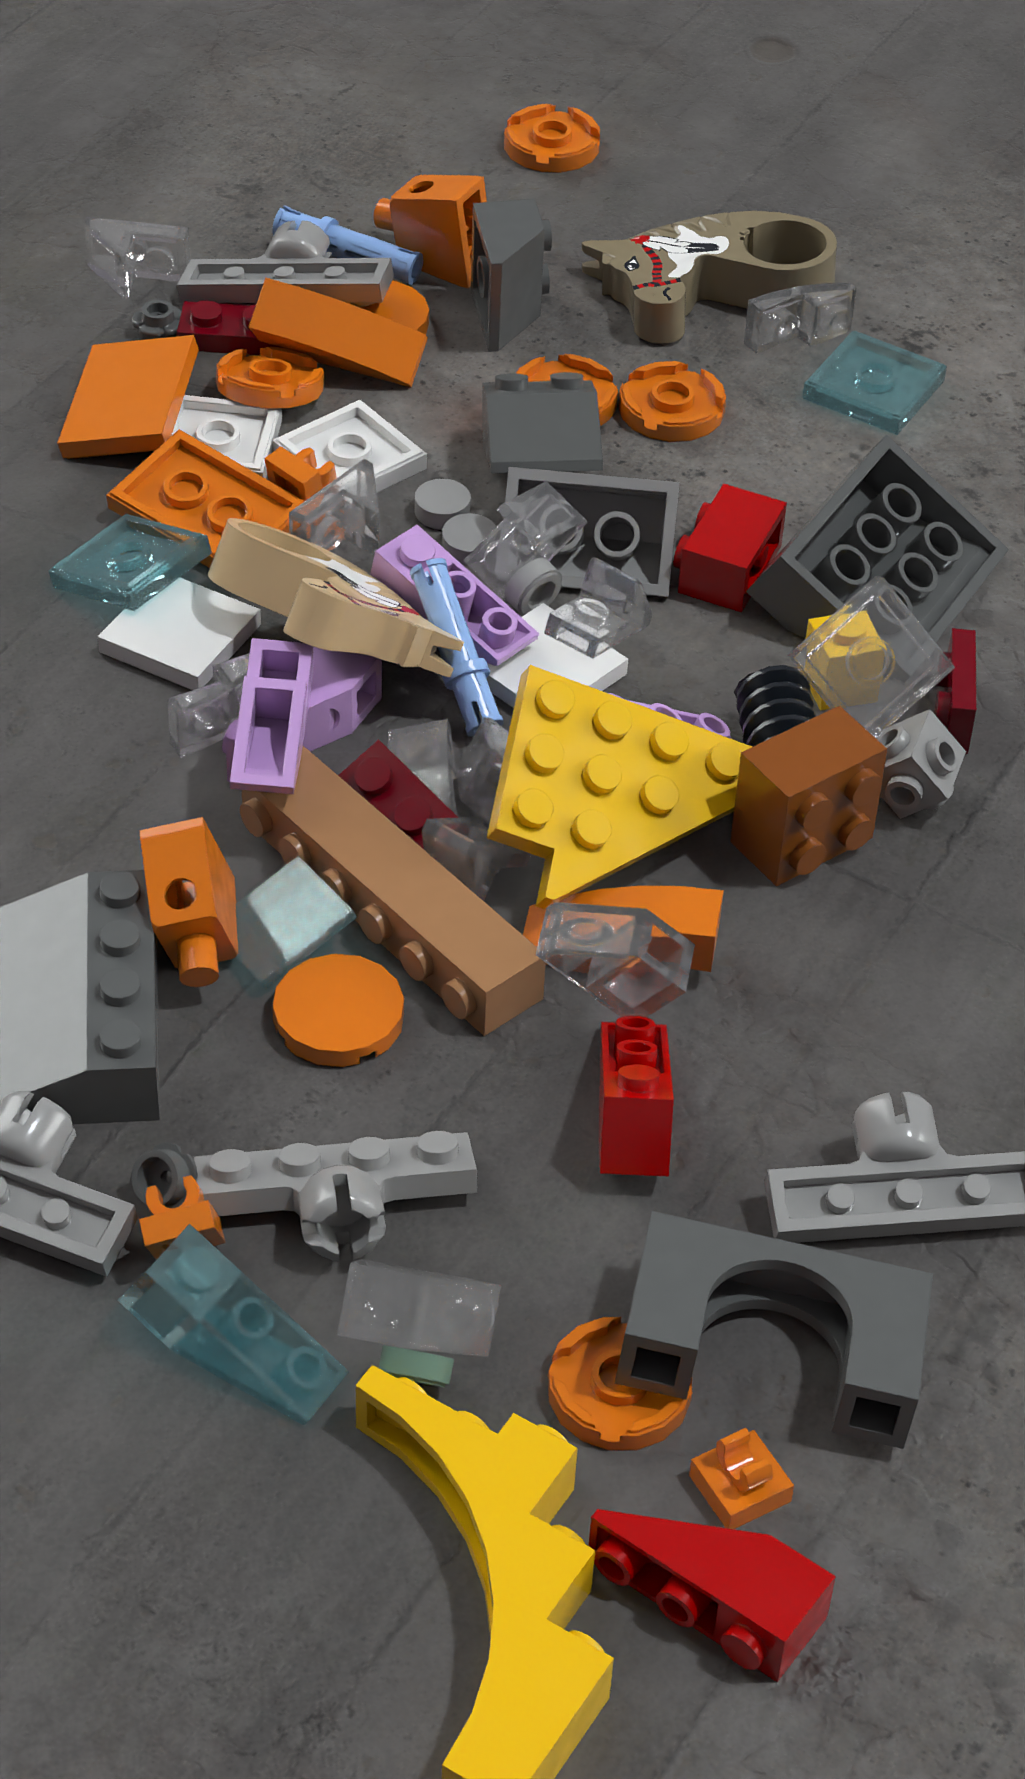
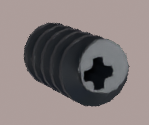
(772, 702)

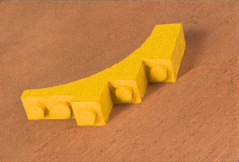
(502, 1494)

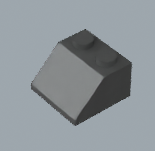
(508, 267)
(541, 423)

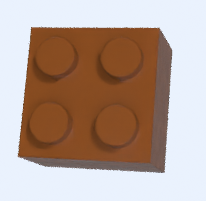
(807, 795)

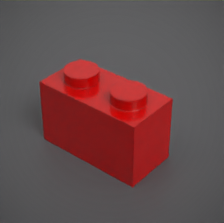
(730, 546)

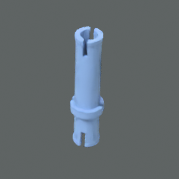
(351, 244)
(469, 671)

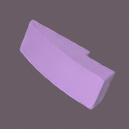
(272, 716)

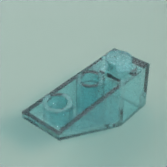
(231, 1327)

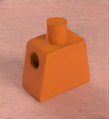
(435, 219)
(192, 917)

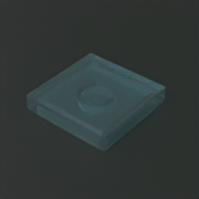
(874, 382)
(130, 562)

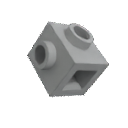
(919, 764)

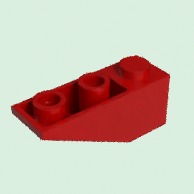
(635, 1098)
(724, 1582)

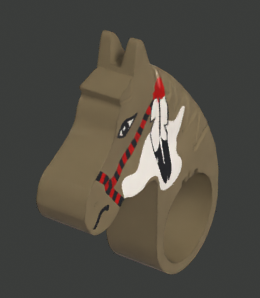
(712, 259)

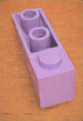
(492, 624)
(340, 698)

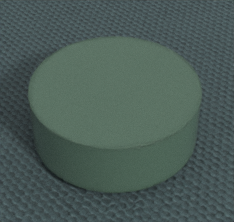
(416, 1366)

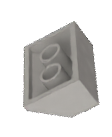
(627, 524)

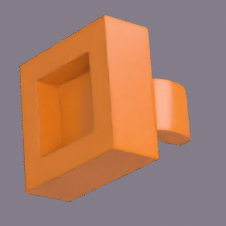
(298, 472)
(168, 1223)
(741, 1479)

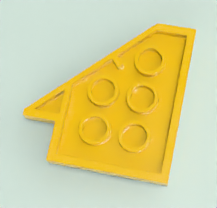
(603, 781)

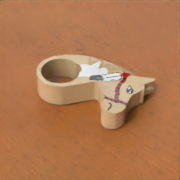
(325, 597)

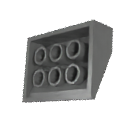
(888, 524)
(82, 998)

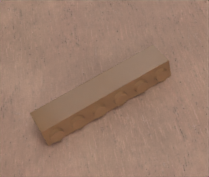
(401, 896)

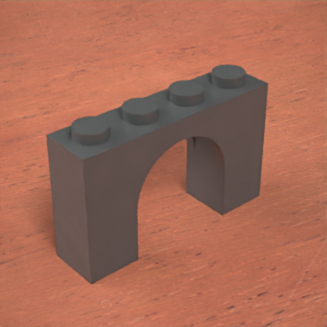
(860, 1306)

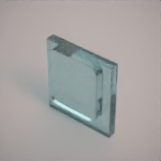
(287, 921)

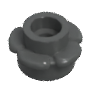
(156, 320)
(152, 1170)

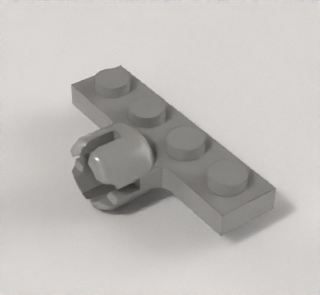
(291, 258)
(898, 1183)
(338, 1186)
(46, 1209)

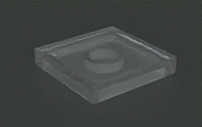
(872, 658)

